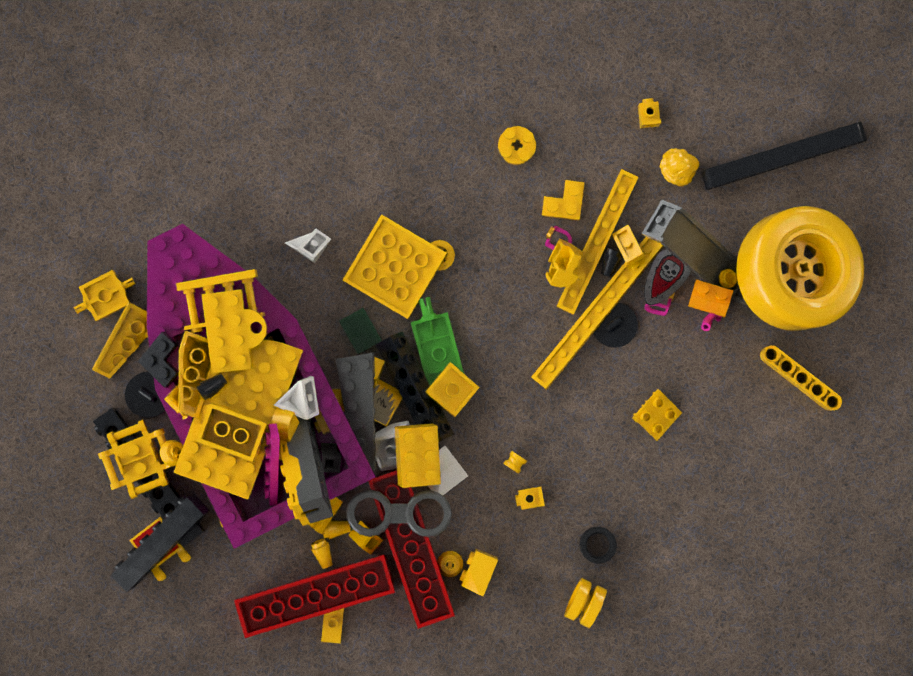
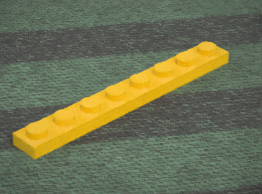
(598, 240)

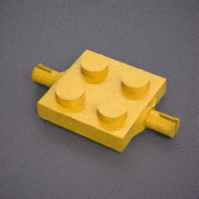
(104, 295)

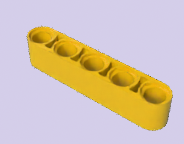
(810, 380)

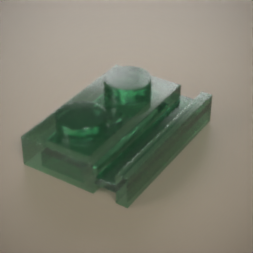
(360, 331)

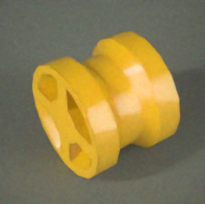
(515, 462)

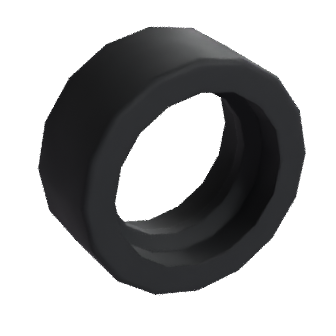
(612, 545)

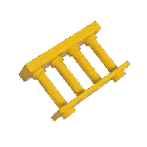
(208, 285)

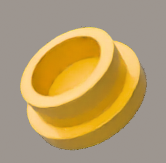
(727, 278)

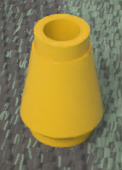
(336, 529)
(322, 553)

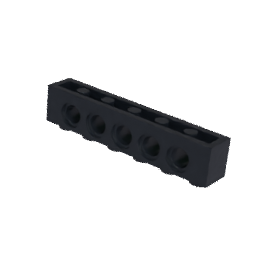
(412, 383)

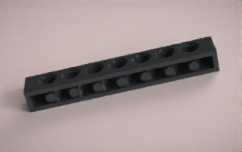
(113, 418)

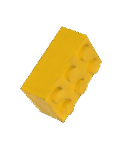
(232, 432)
(417, 455)

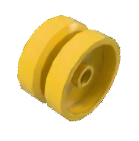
(588, 604)

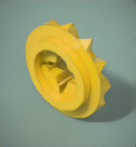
(449, 259)

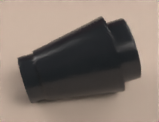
(610, 262)
(211, 386)

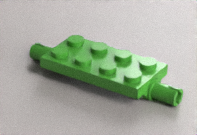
(435, 341)

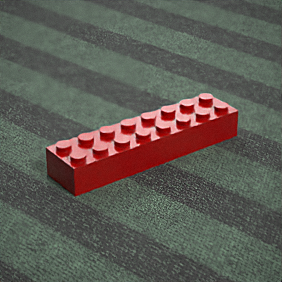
(414, 557)
(314, 595)

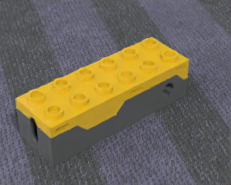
(305, 475)

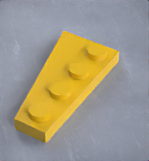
(123, 341)

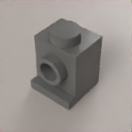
(330, 457)

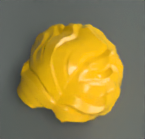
(679, 166)

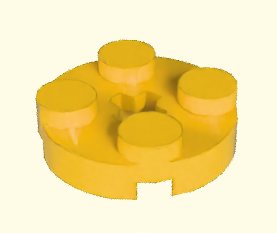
(510, 136)

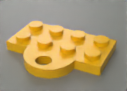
(230, 330)

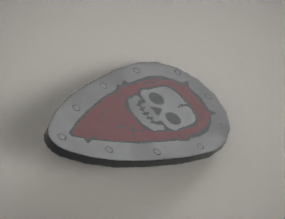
(664, 277)

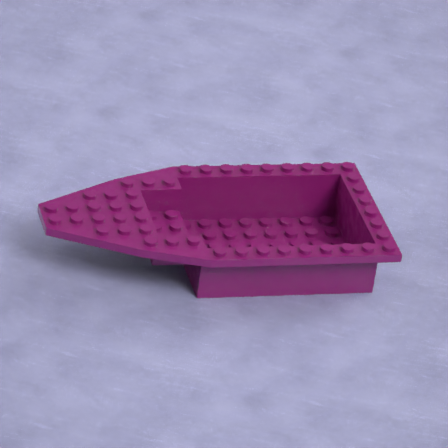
(184, 257)

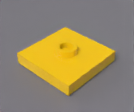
(452, 389)

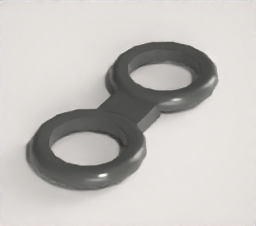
(399, 513)

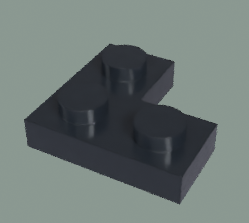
(156, 362)

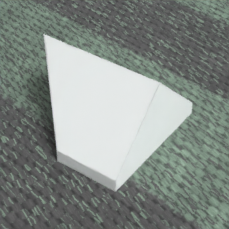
(310, 245)
(301, 399)

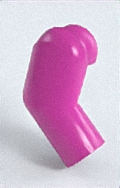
(707, 321)

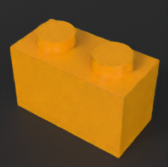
(710, 298)

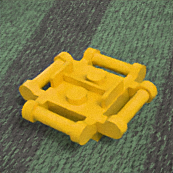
(136, 459)

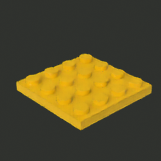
(395, 266)

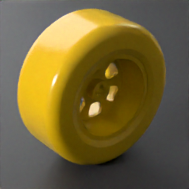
(834, 252)

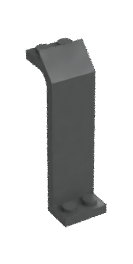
(691, 244)

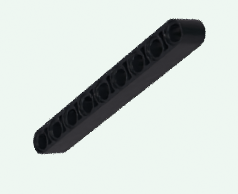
(784, 155)

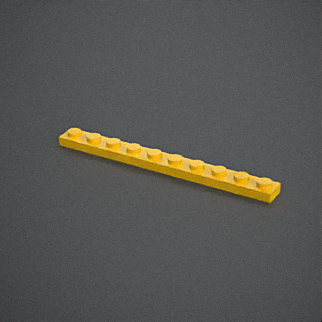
(594, 315)

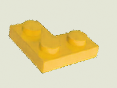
(569, 206)

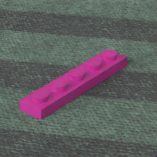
(271, 464)

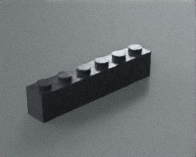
(160, 542)

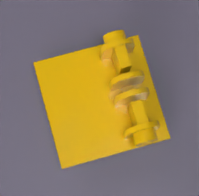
(657, 414)

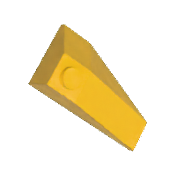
(193, 369)

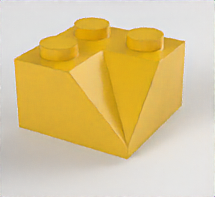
(479, 571)

